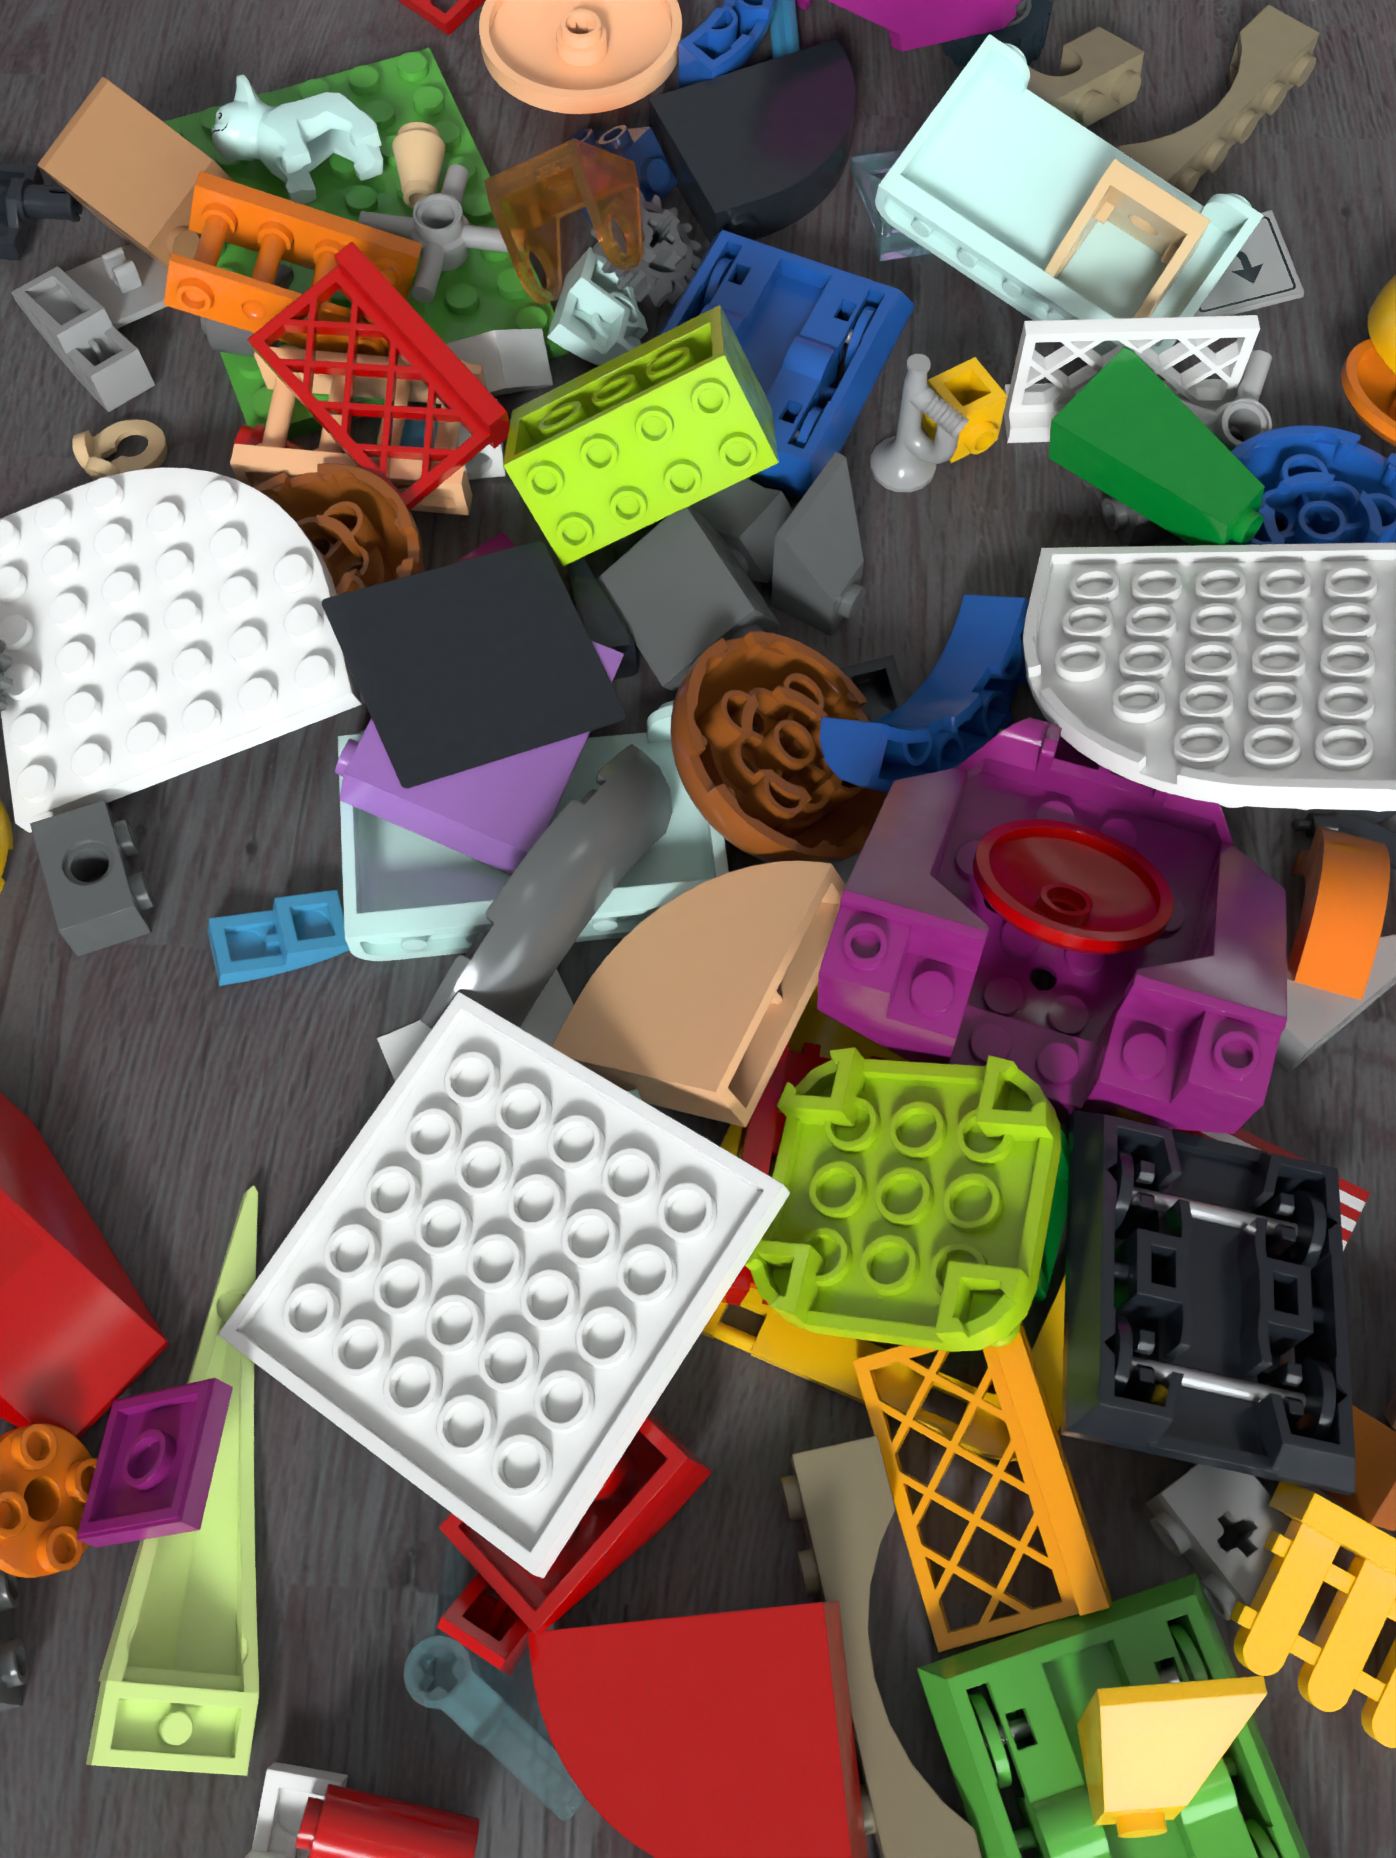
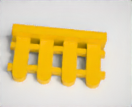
(1353, 1621)

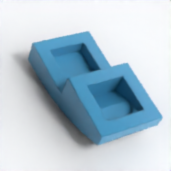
(275, 941)

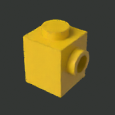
(978, 398)

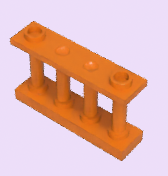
(279, 232)

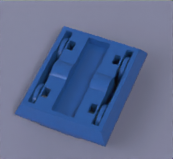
(793, 332)

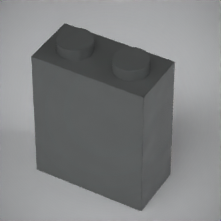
(683, 594)

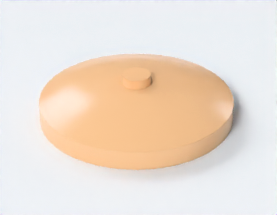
(580, 51)

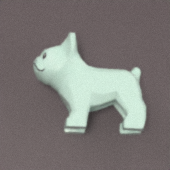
(297, 136)

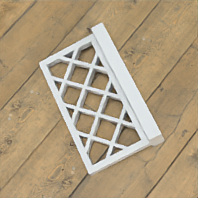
(1033, 406)

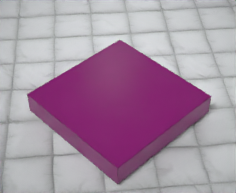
(155, 1464)

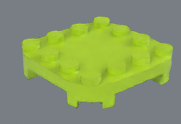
(910, 1202)

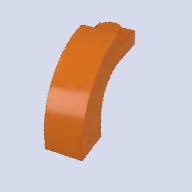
(1340, 912)

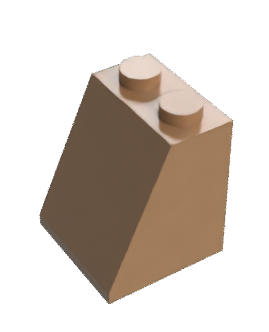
(131, 172)

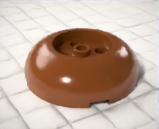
(352, 522)
(770, 786)

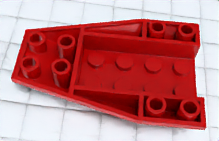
(67, 1307)

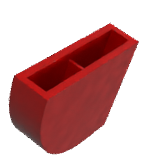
(710, 1731)

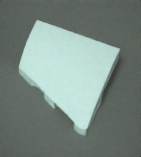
(594, 315)

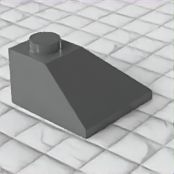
(820, 553)

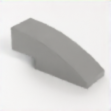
(84, 338)

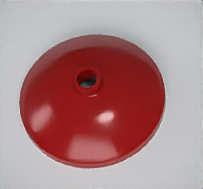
(1072, 886)

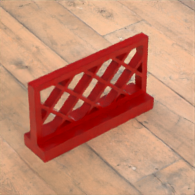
(410, 339)

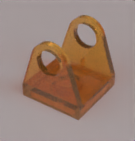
(555, 184)

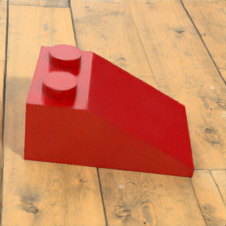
(630, 1509)

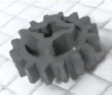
(666, 254)

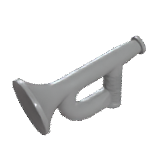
(911, 457)

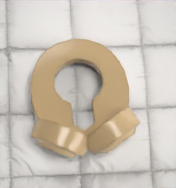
(93, 450)

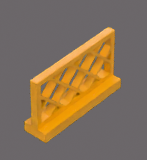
(1045, 1477)

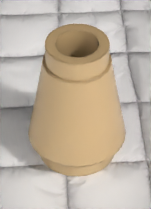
(419, 160)

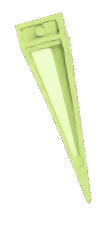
(185, 1640)

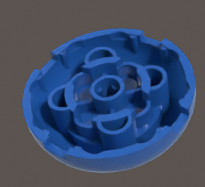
(1321, 487)

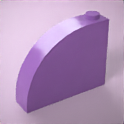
(480, 812)

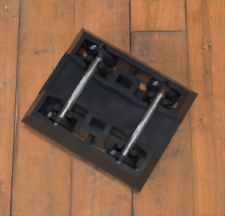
(1188, 1288)

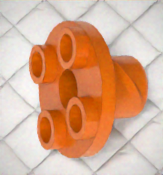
(42, 1499)

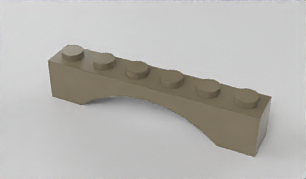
(1266, 63)
(844, 1514)

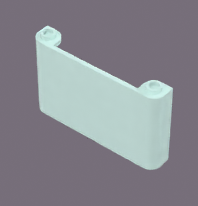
(1003, 180)
(428, 900)

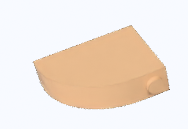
(708, 990)

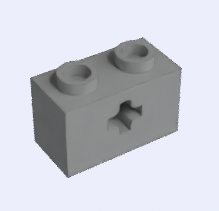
(1193, 1517)

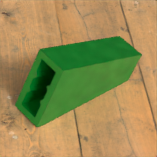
(1156, 456)

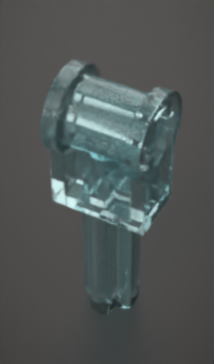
(492, 1723)

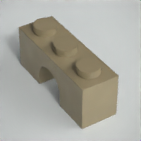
(1094, 79)

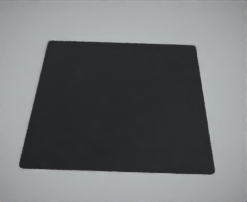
(472, 662)

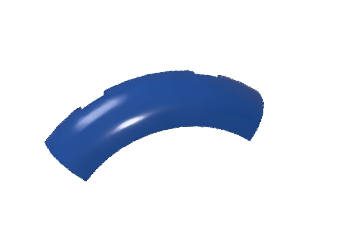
(724, 40)
(951, 711)

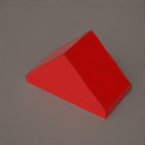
(486, 1625)

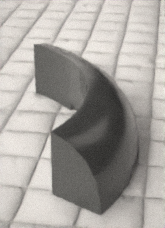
(560, 889)

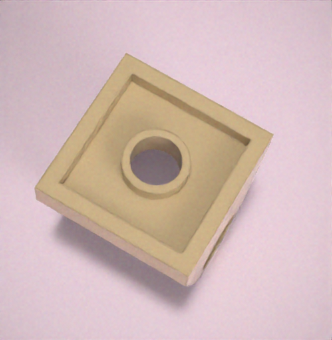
(1144, 214)

